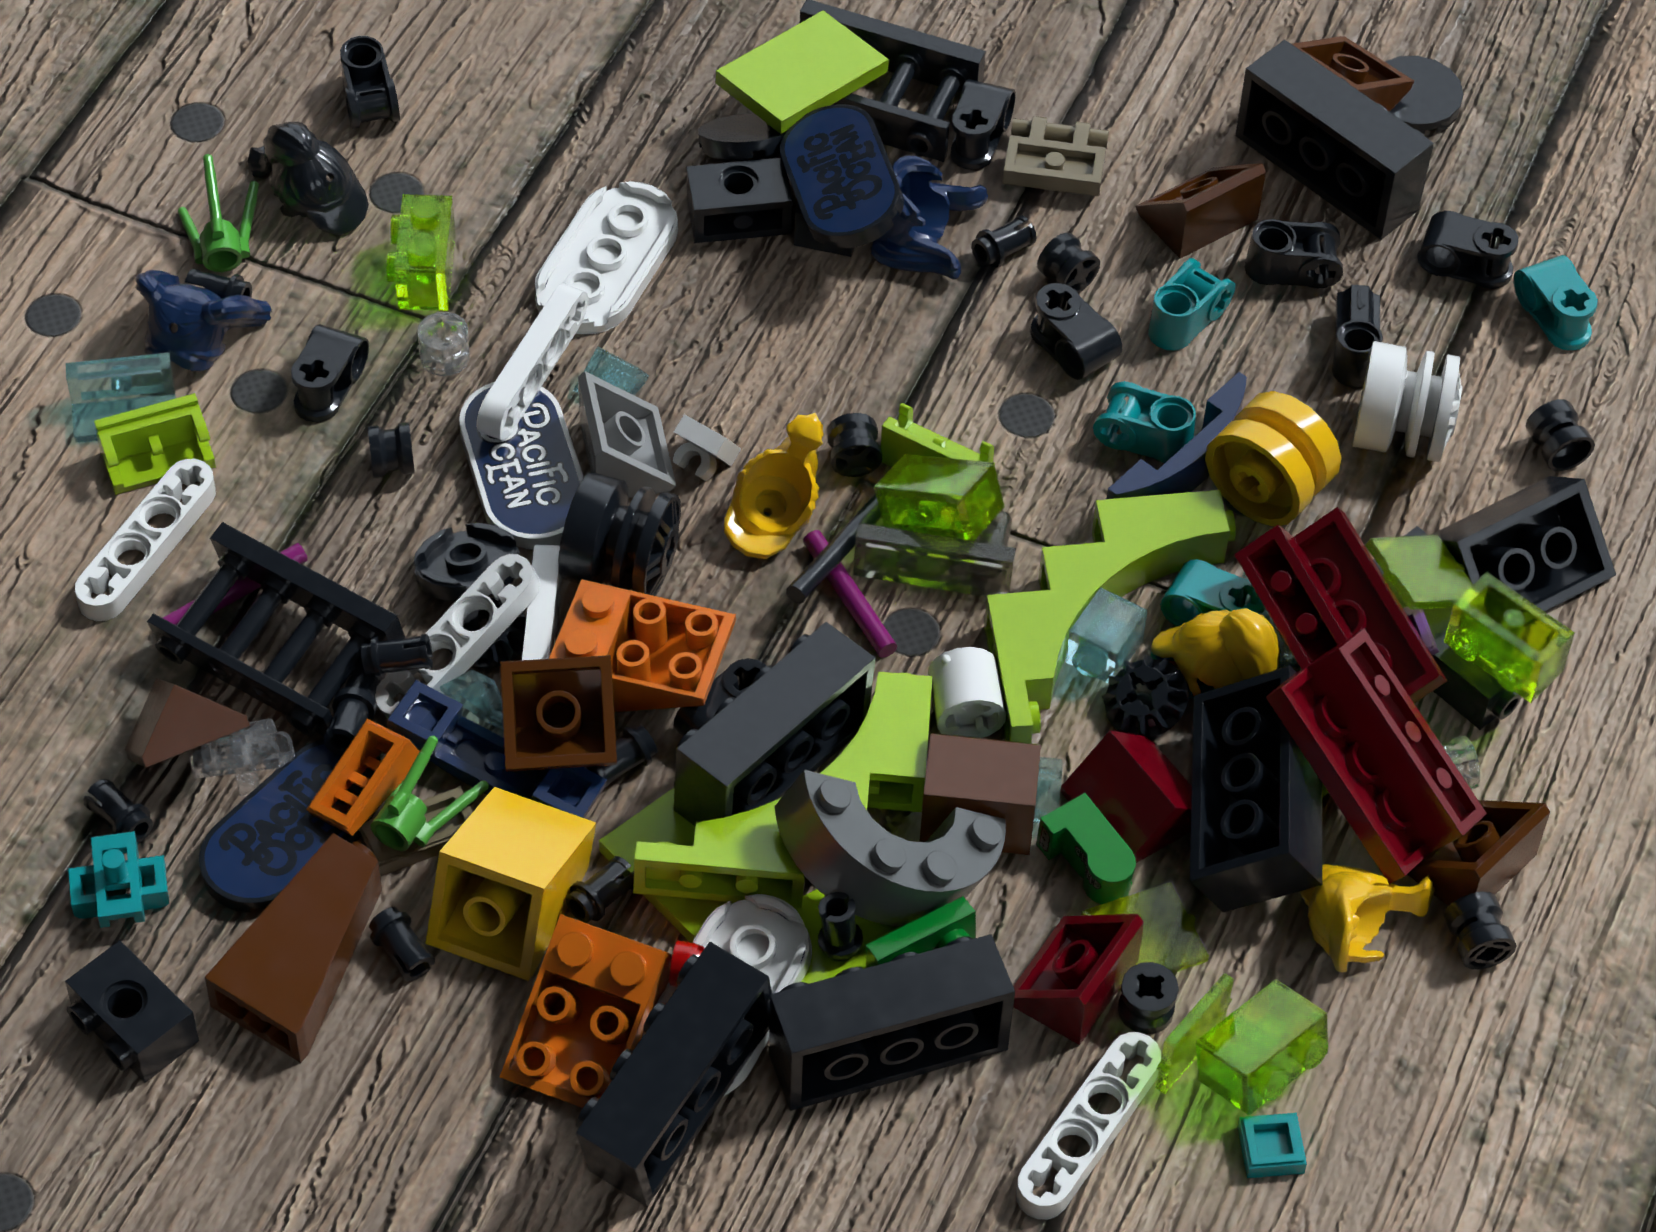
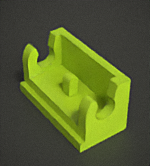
(907, 437)
(150, 440)

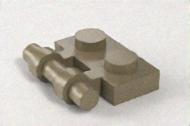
(1055, 156)

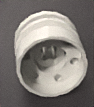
(1407, 401)

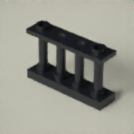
(910, 57)
(281, 581)

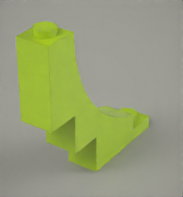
(1132, 546)
(746, 851)

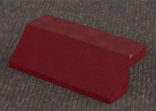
(1329, 588)
(1376, 755)

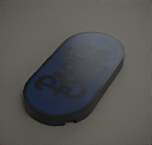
(841, 175)
(271, 832)

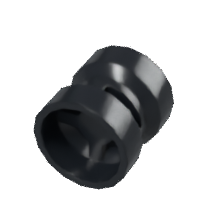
(1558, 432)
(1481, 935)

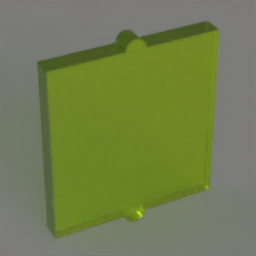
(1420, 570)
(1167, 929)
(1180, 1046)

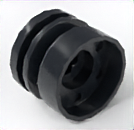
(609, 534)

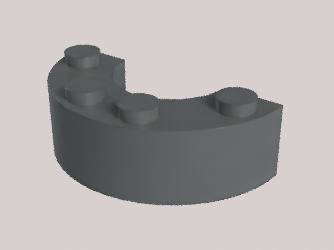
(884, 874)

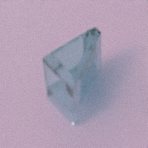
(615, 371)
(478, 695)

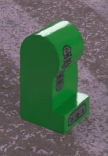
(1090, 847)

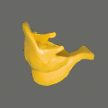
(776, 483)
(1220, 647)
(1353, 906)

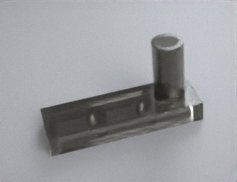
(938, 561)

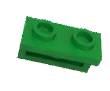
(925, 933)

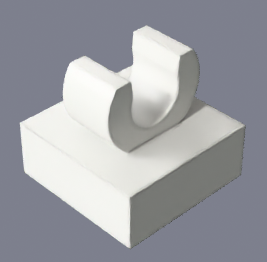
(705, 443)

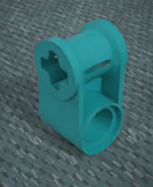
(1557, 301)
(1187, 305)
(1149, 422)
(1204, 589)

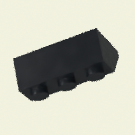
(1535, 542)

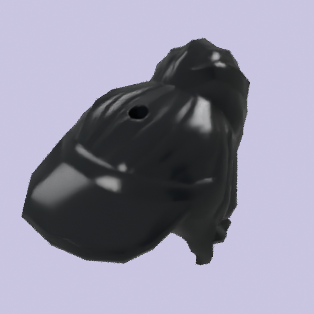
(300, 181)

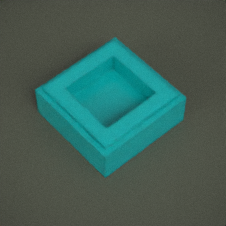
(1271, 1145)

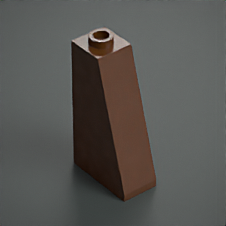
(298, 949)

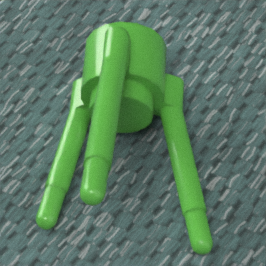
(220, 244)
(403, 813)

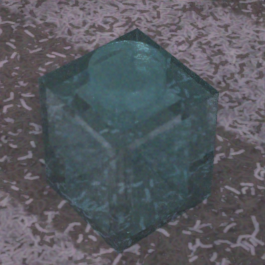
(1105, 635)

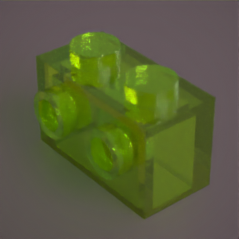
(423, 253)
(940, 496)
(1508, 637)
(1262, 1047)

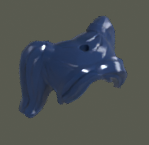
(915, 233)
(200, 319)

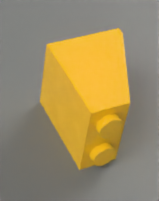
(507, 881)

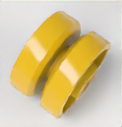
(1273, 458)

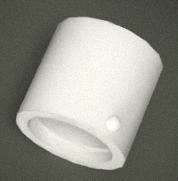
(967, 693)

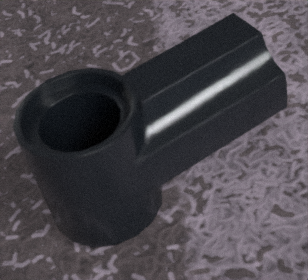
(1355, 330)

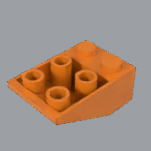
(658, 646)
(584, 1011)

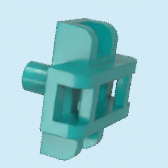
(114, 873)

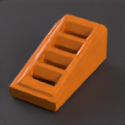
(362, 754)

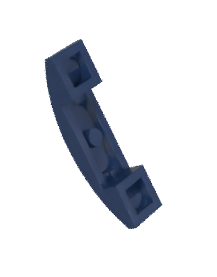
(1188, 466)
(479, 754)

